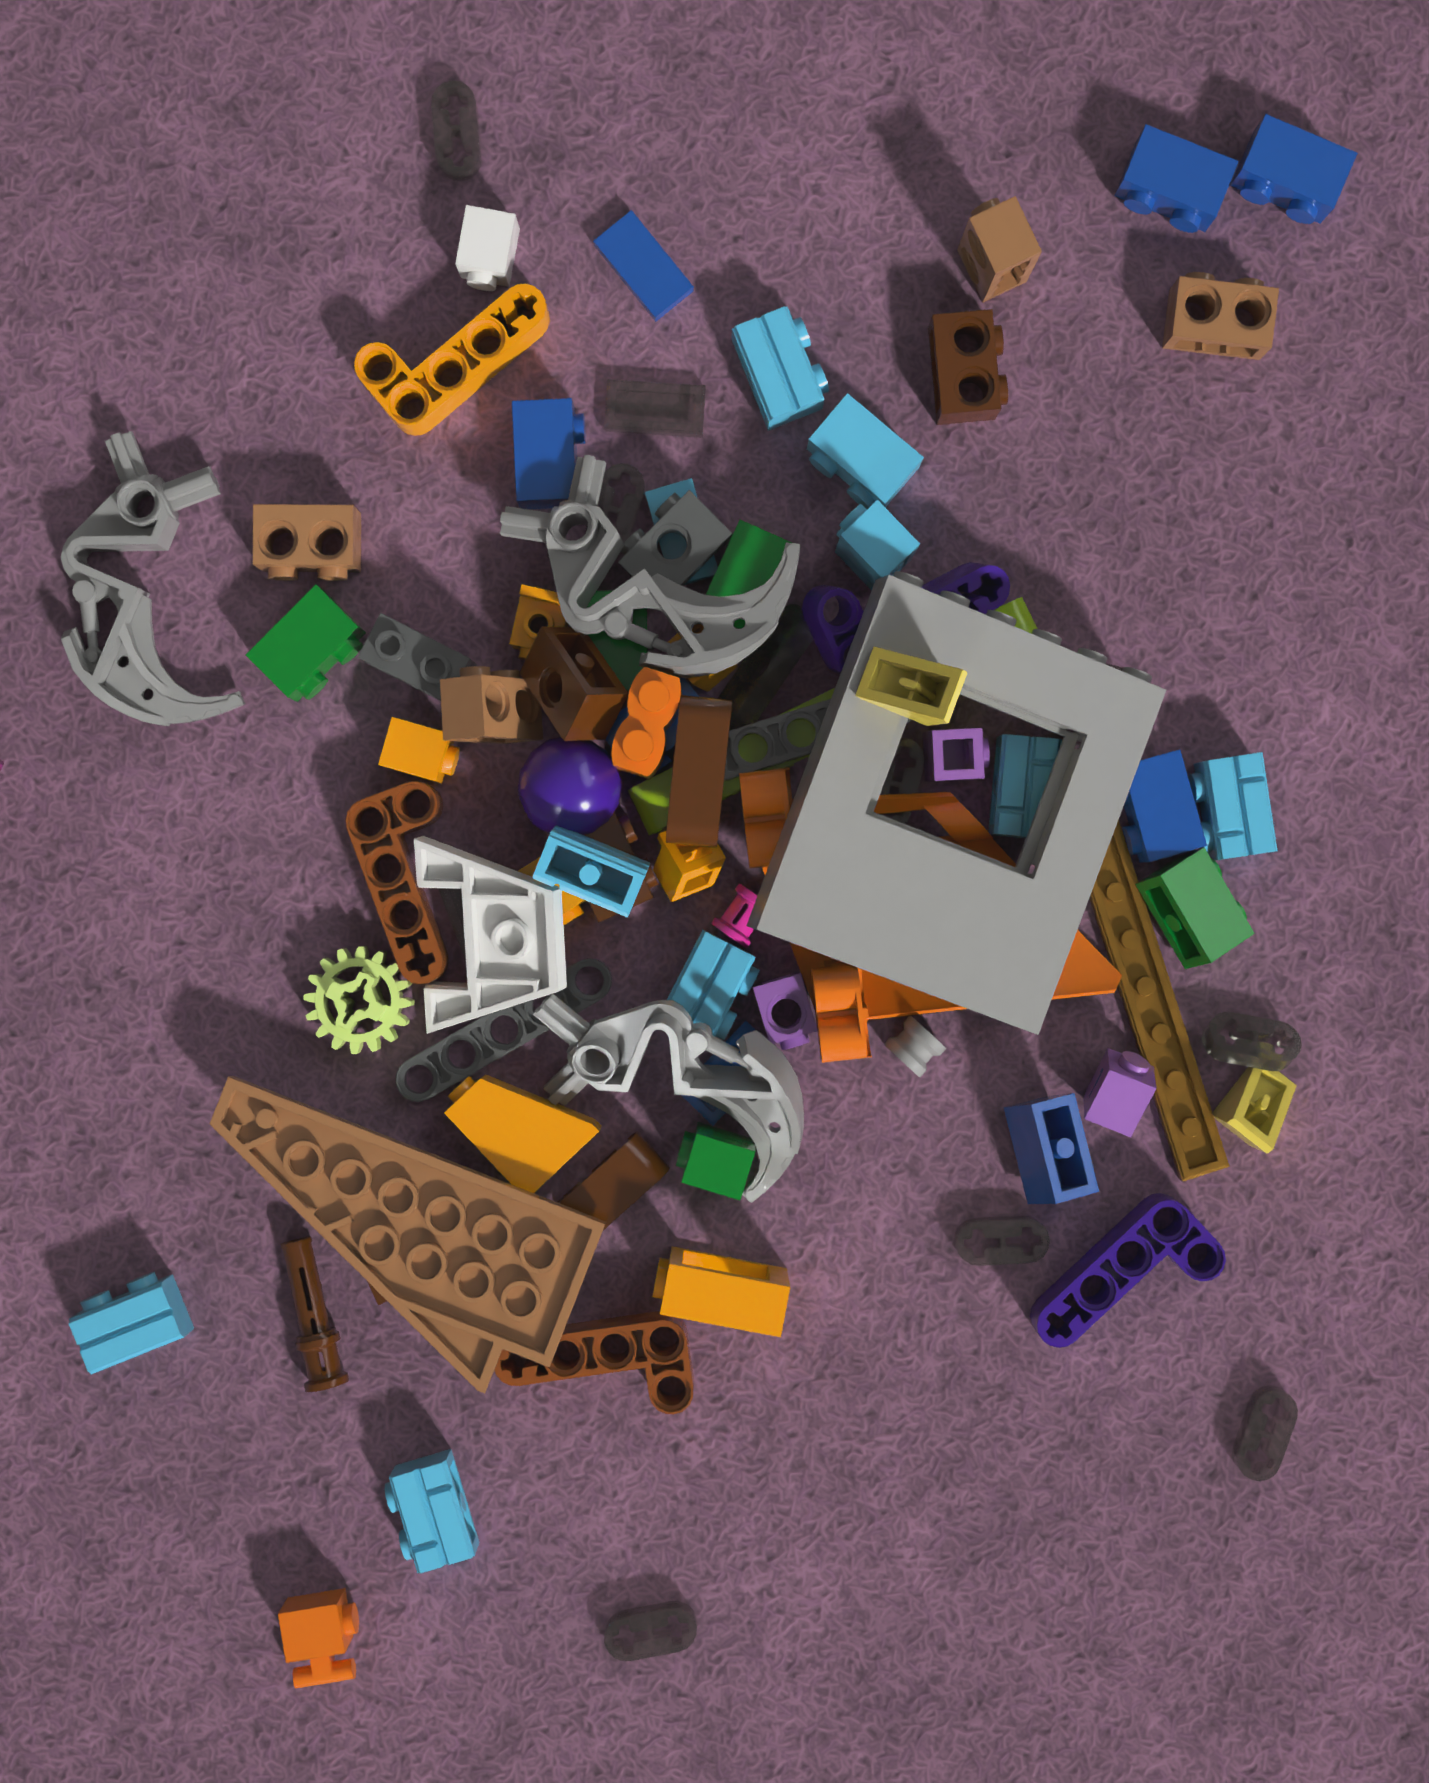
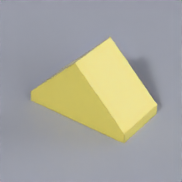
(911, 686)
(1256, 1107)

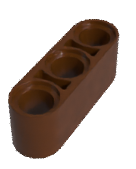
(698, 771)
(617, 1181)

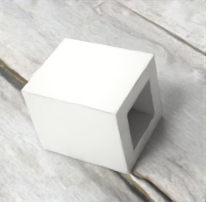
(487, 247)

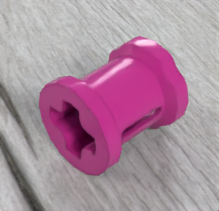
(737, 915)

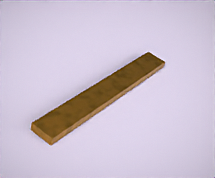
(1155, 1015)

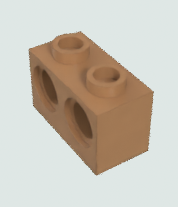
(998, 247)
(1220, 330)
(309, 528)
(489, 707)

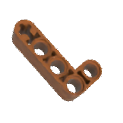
(388, 895)
(596, 1360)

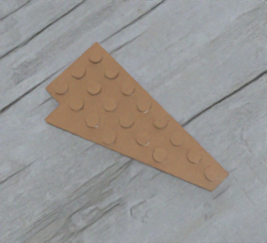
(442, 1243)

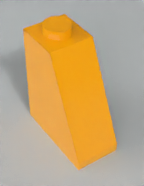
(519, 1130)

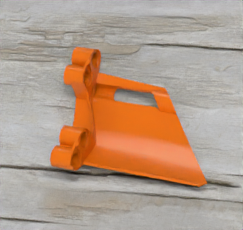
(849, 995)

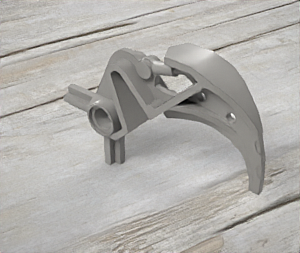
(119, 529)
(584, 563)
(753, 1093)

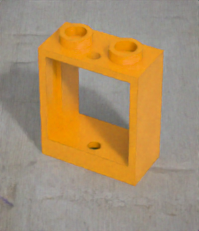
(722, 1291)

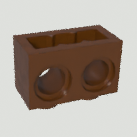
(954, 367)

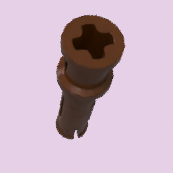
(300, 1254)

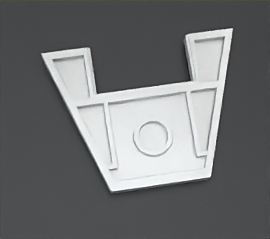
(508, 932)

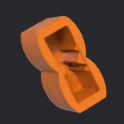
(652, 709)

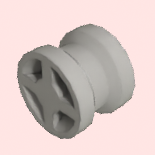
(915, 1046)

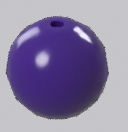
(569, 786)

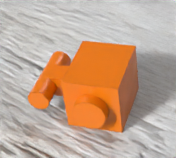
(317, 1629)

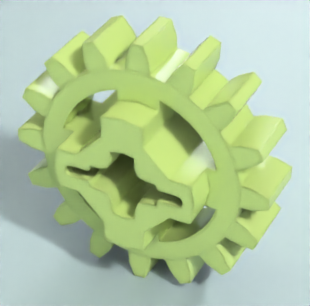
(338, 990)

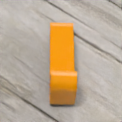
(458, 353)

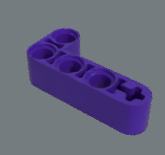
(837, 634)
(1119, 1277)

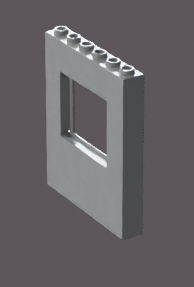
(924, 904)

